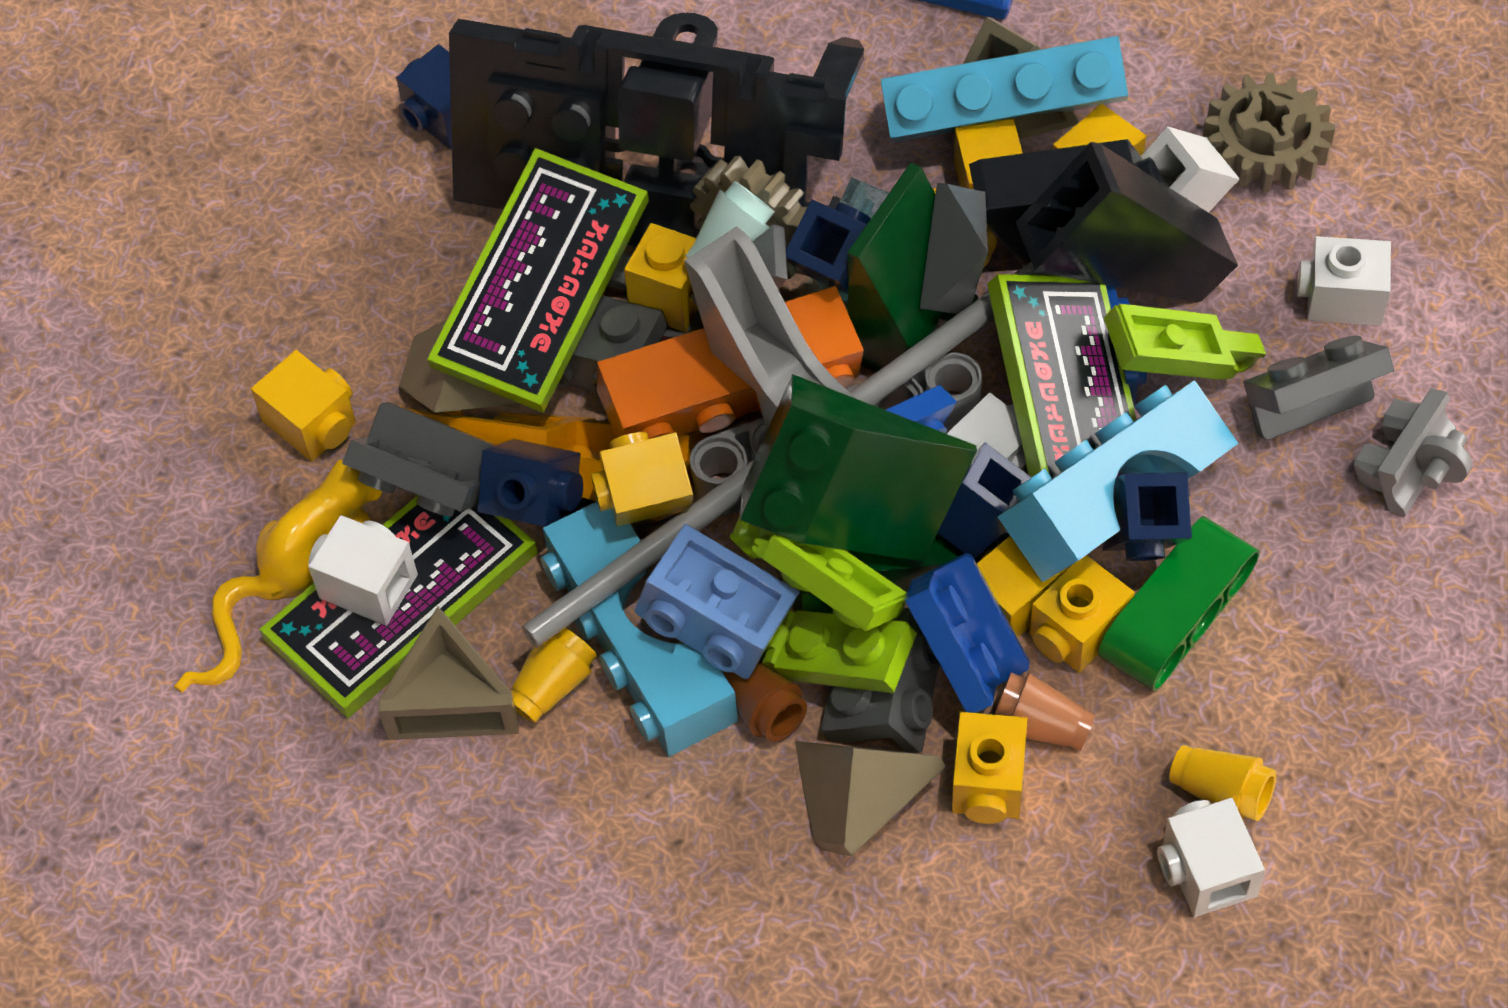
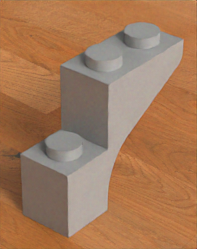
(750, 321)

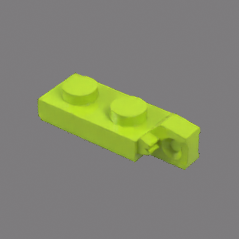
(1179, 343)
(831, 574)
(831, 653)

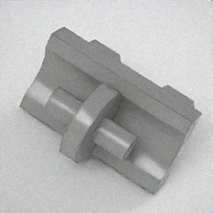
(1423, 454)

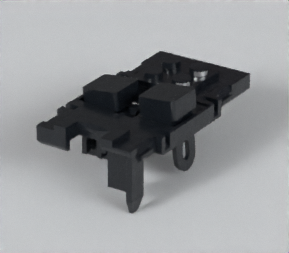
(570, 95)

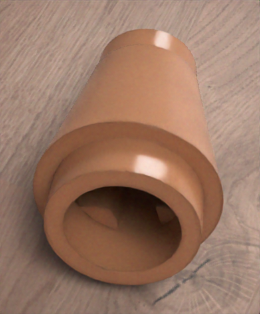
(1050, 714)

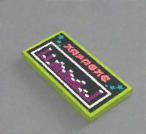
(538, 280)
(1058, 363)
(457, 567)

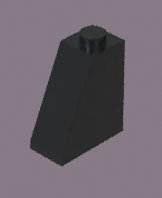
(1019, 179)

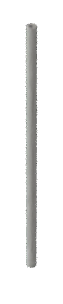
(729, 492)

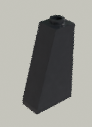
(1124, 231)

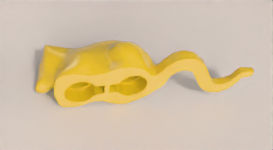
(283, 560)

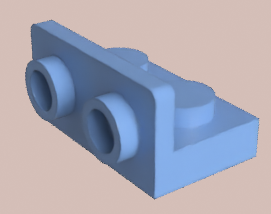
(715, 602)

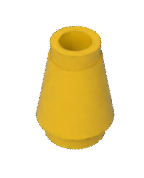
(551, 674)
(1225, 775)

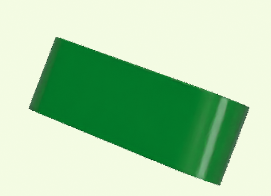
(1178, 603)

